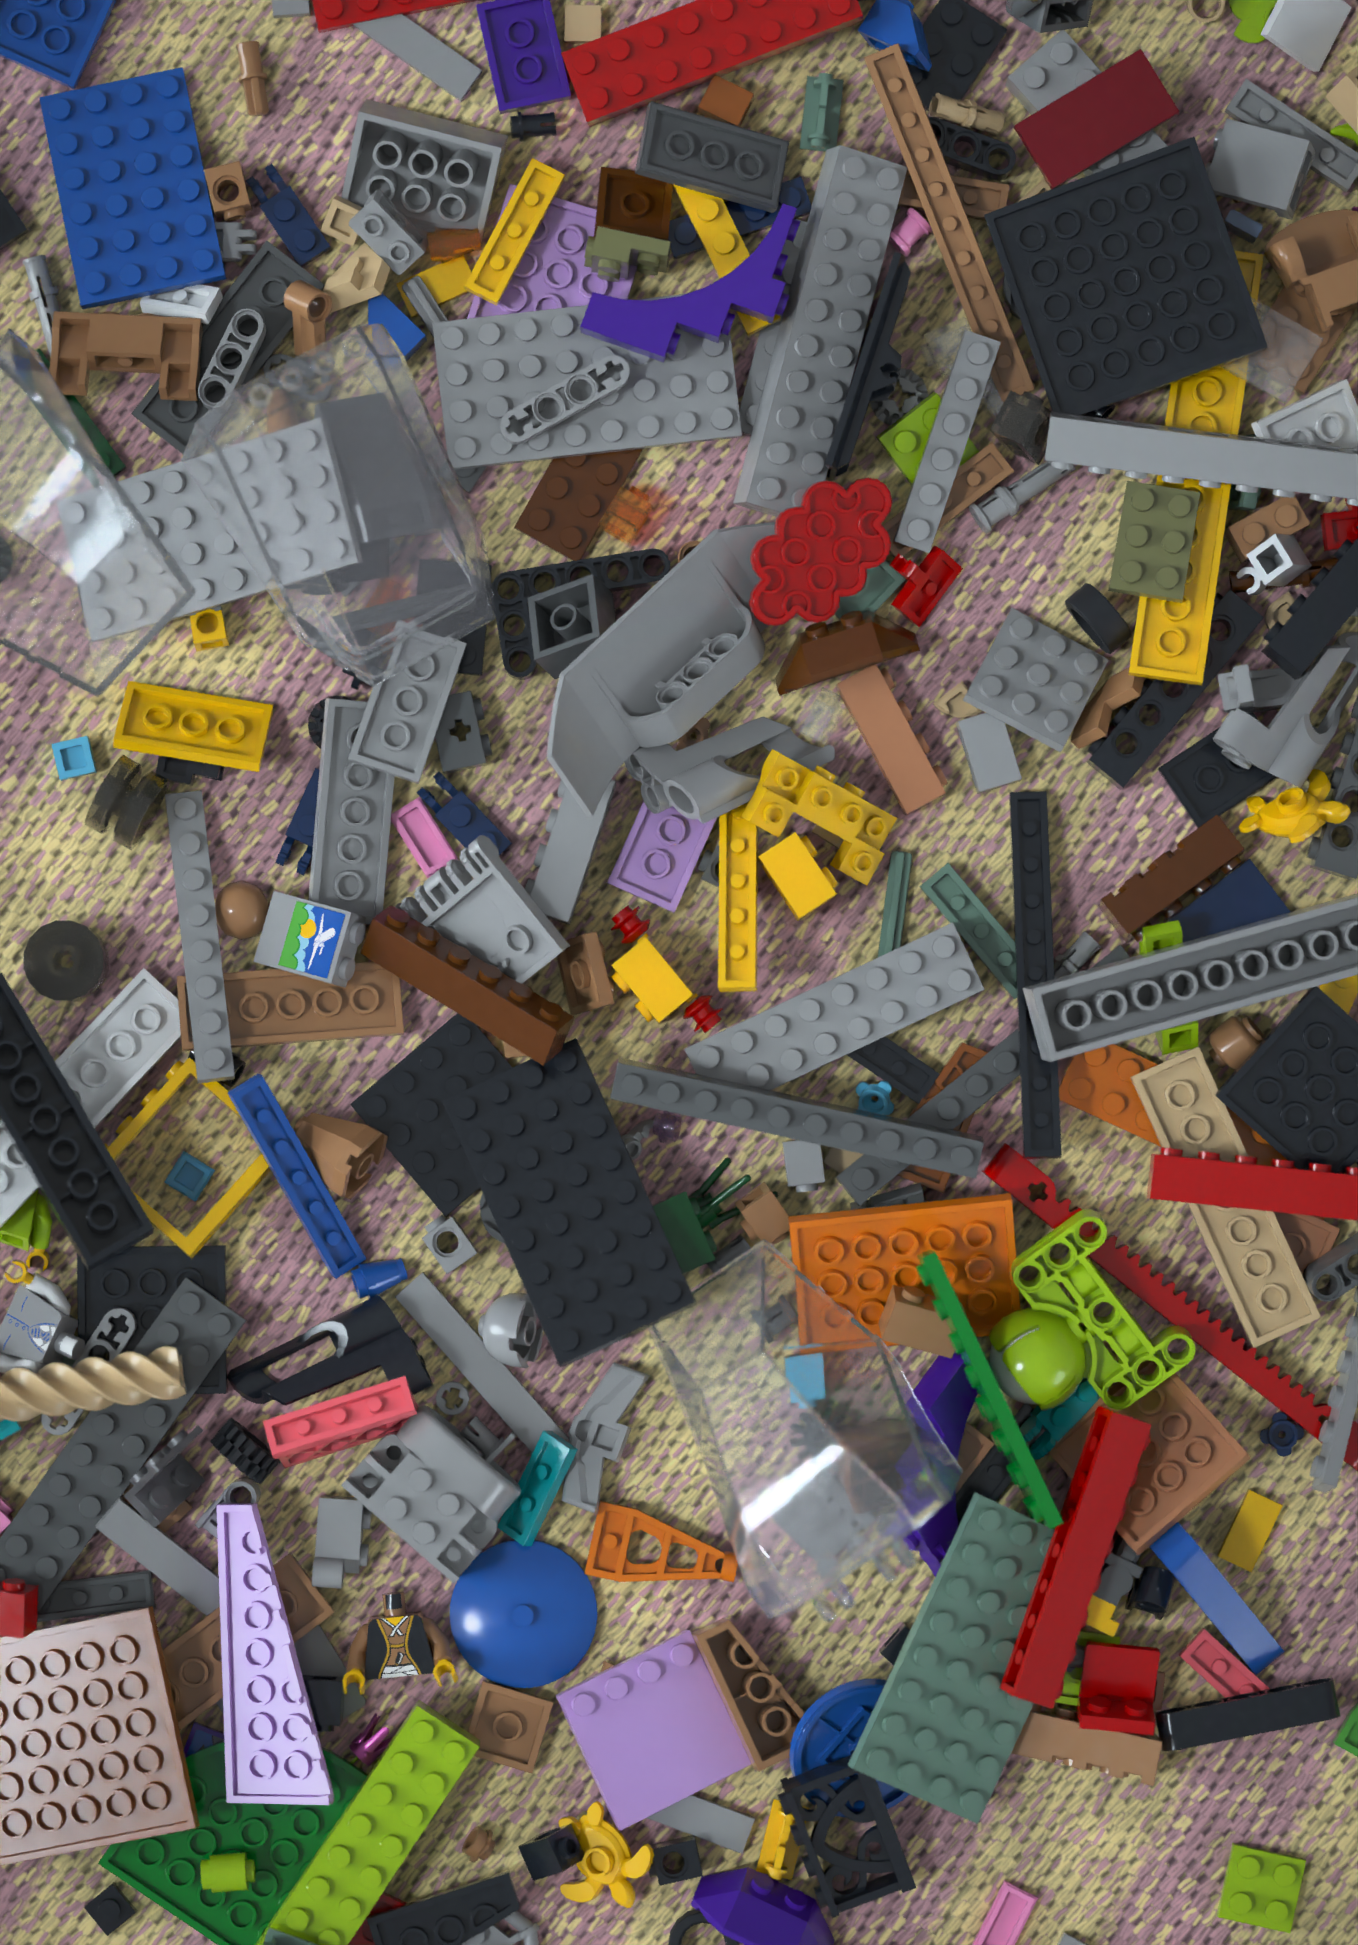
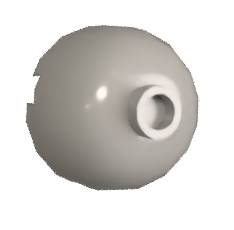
(511, 1330)

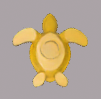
(1296, 812)
(605, 1859)

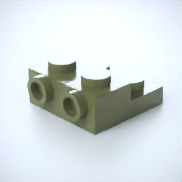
(616, 250)

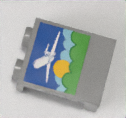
(310, 939)

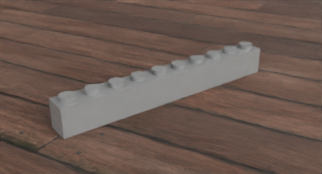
(1202, 456)

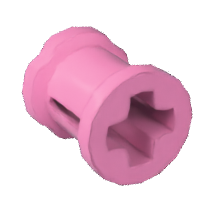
(909, 231)

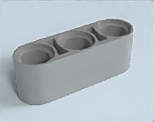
(232, 342)

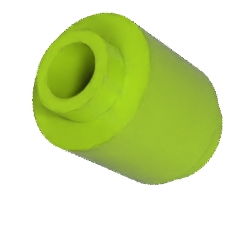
(227, 1872)

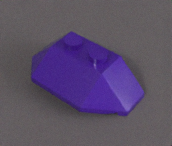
(760, 1910)

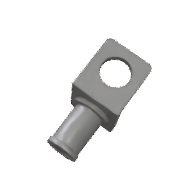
(486, 1441)

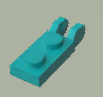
(1057, 1420)

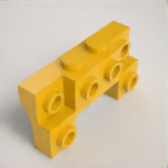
(812, 794)

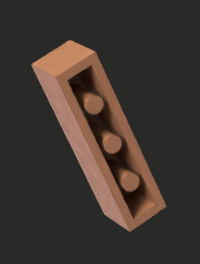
(891, 739)

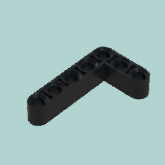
(562, 574)

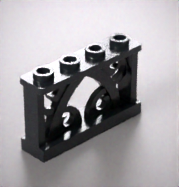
(886, 1859)

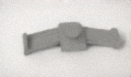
(600, 1435)

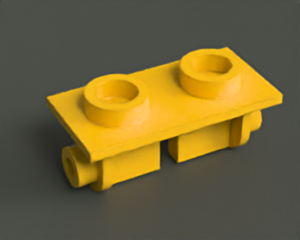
(779, 1848)

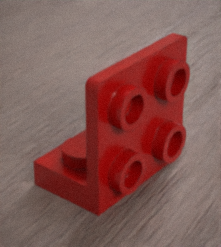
(1118, 1688)

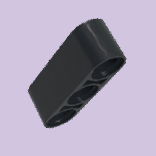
(983, 148)

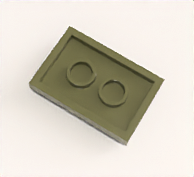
(1154, 541)

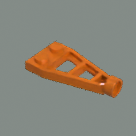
(610, 1544)

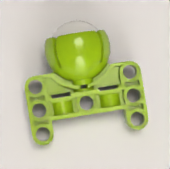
(1044, 1349)

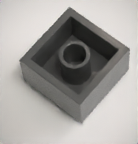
(569, 621)

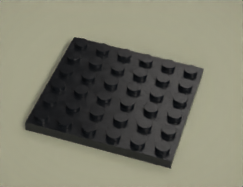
(1126, 280)

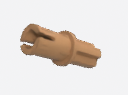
(253, 78)

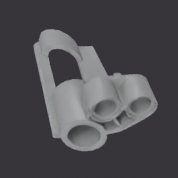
(1290, 742)
(700, 781)

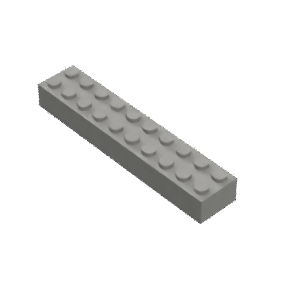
(820, 329)
(1195, 979)

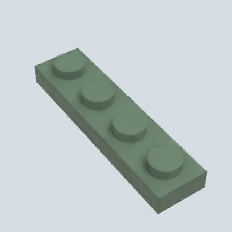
(974, 925)

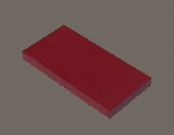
(1096, 119)

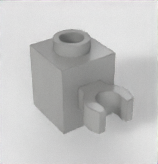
(1275, 563)

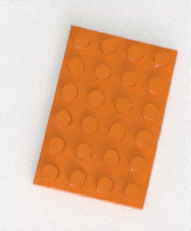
(871, 1249)

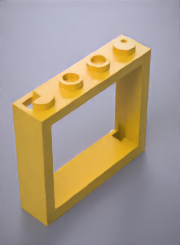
(232, 1198)

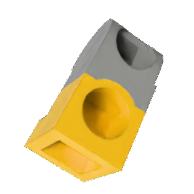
(209, 629)

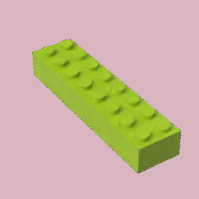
(377, 1829)

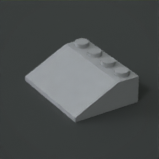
(425, 166)

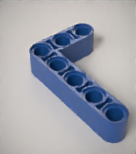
(1216, 1598)

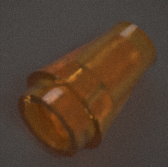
(452, 243)

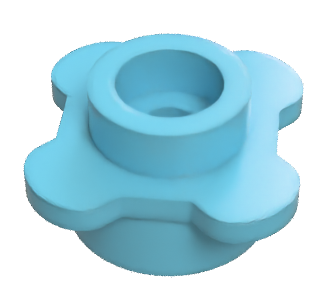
(882, 1091)

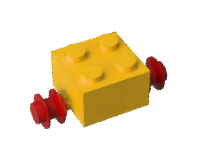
(653, 979)

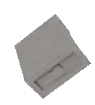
(1260, 166)

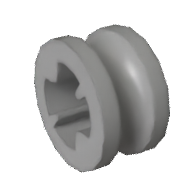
(463, 1394)

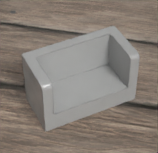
(988, 752)

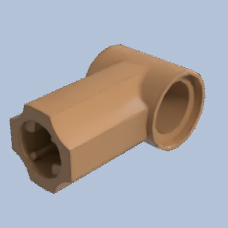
(309, 311)

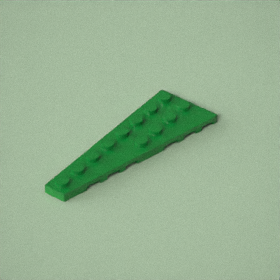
(991, 1400)

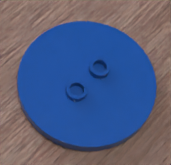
(832, 1730)

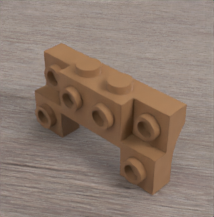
(127, 345)

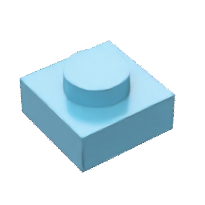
(74, 758)

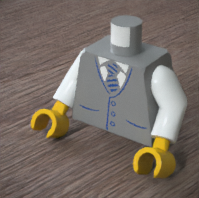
(37, 1325)

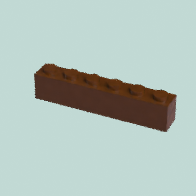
(467, 984)

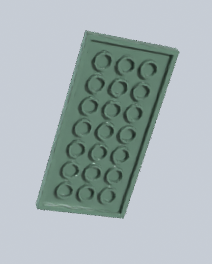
(942, 1715)

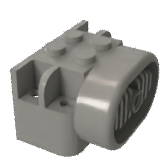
(434, 1491)

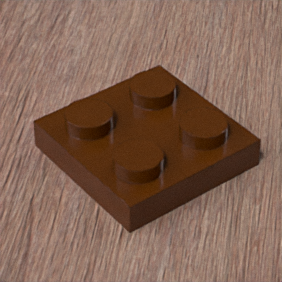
(633, 203)

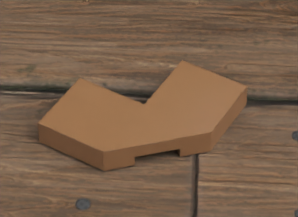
(1096, 715)

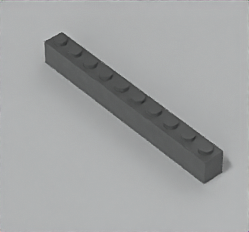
(797, 1117)

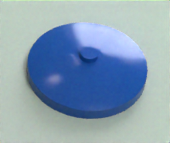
(523, 1614)

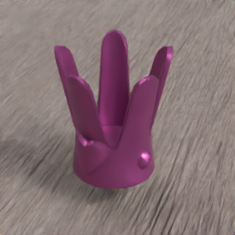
(367, 1746)

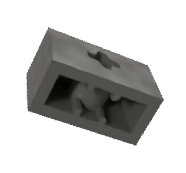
(465, 754)

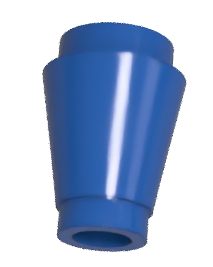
(377, 1277)

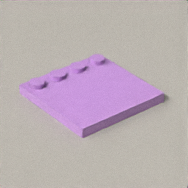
(553, 266)
(653, 1729)

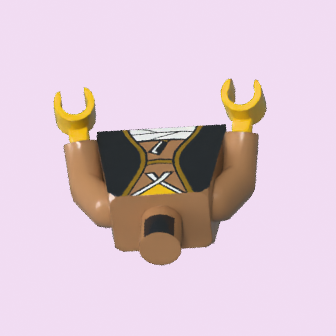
(398, 1646)

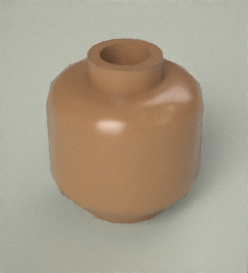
(1234, 1041)

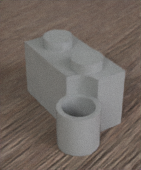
(339, 1540)

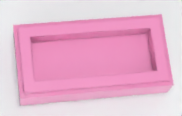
(423, 836)
(1006, 1916)

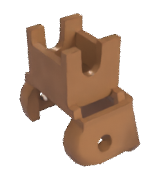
(1321, 260)

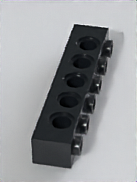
(1120, 767)

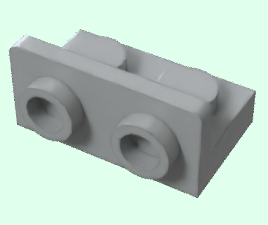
(389, 232)

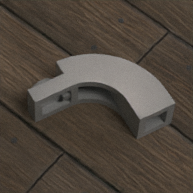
(1256, 689)

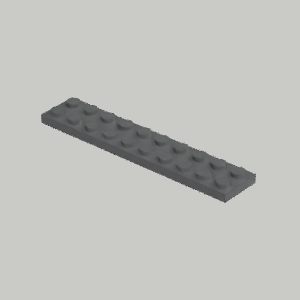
(112, 1447)

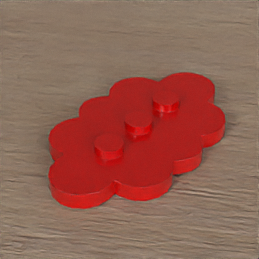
(820, 551)

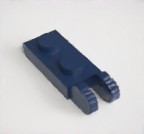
(290, 219)
(463, 816)
(302, 826)

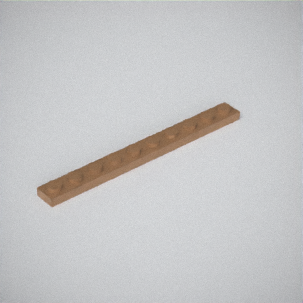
(947, 216)

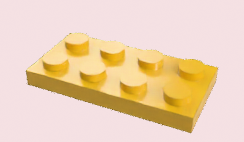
(193, 726)

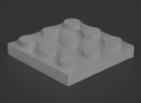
(1036, 680)

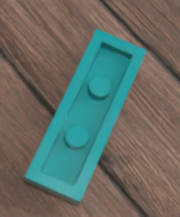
(538, 1488)

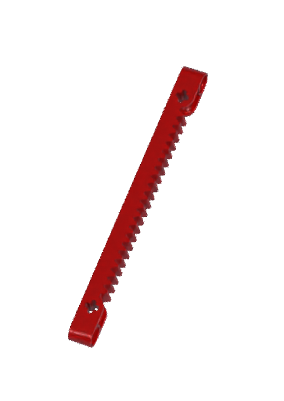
(1016, 1174)

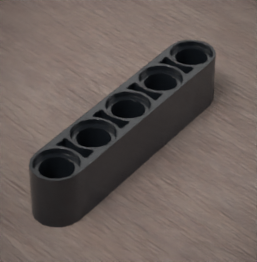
(1247, 1714)

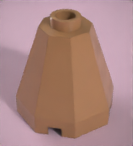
(341, 1151)

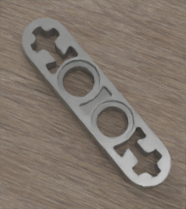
(562, 395)
(122, 1337)

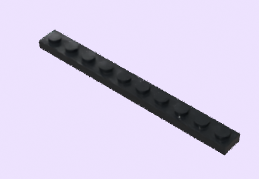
(1033, 966)

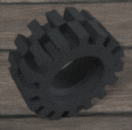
(244, 1451)

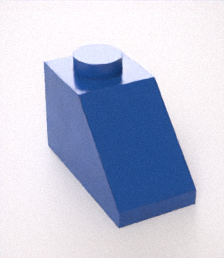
(895, 23)
(400, 327)

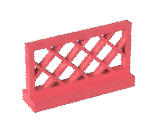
(340, 1422)

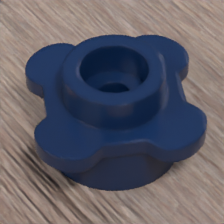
(1292, 1434)

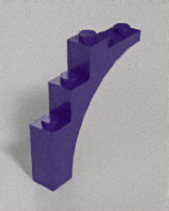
(749, 289)
(947, 1402)

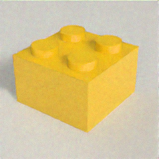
(797, 875)

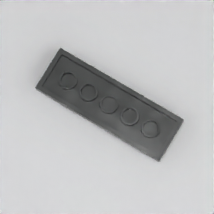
(258, 288)

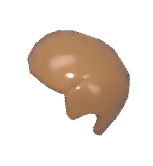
(241, 910)

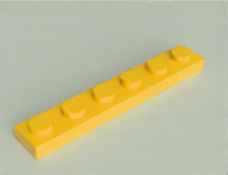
(720, 241)
(737, 902)

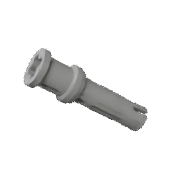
(1008, 499)

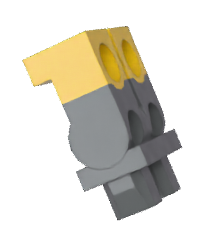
(1115, 1582)

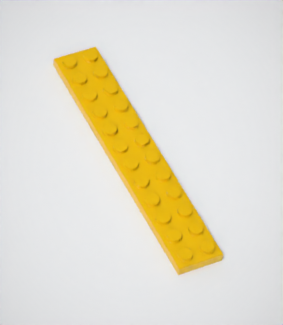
(1170, 635)

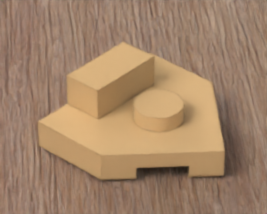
(357, 279)

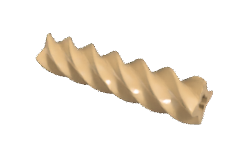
(91, 1384)

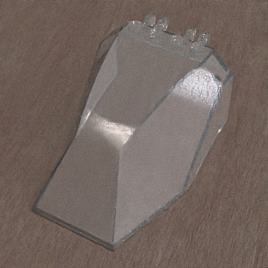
(77, 558)
(801, 1431)

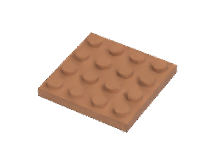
(1179, 1468)

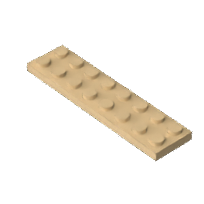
(1242, 1242)

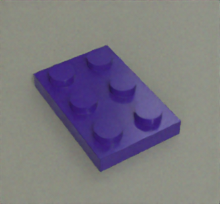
(523, 53)

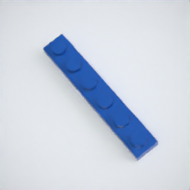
(296, 1175)

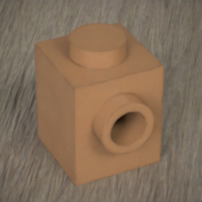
(763, 1215)

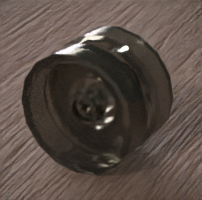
(126, 802)
(44, 961)

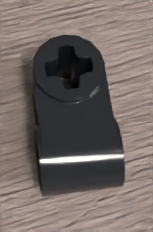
(1151, 1591)

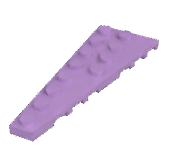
(267, 1714)

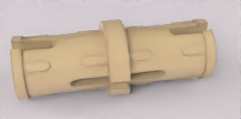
(966, 114)

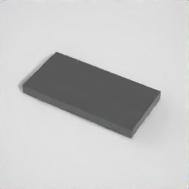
(712, 157)

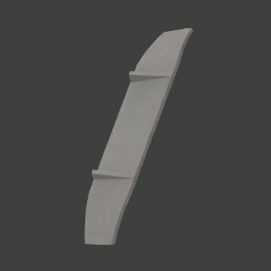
(659, 664)

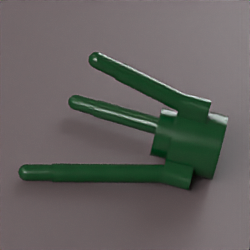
(710, 1205)

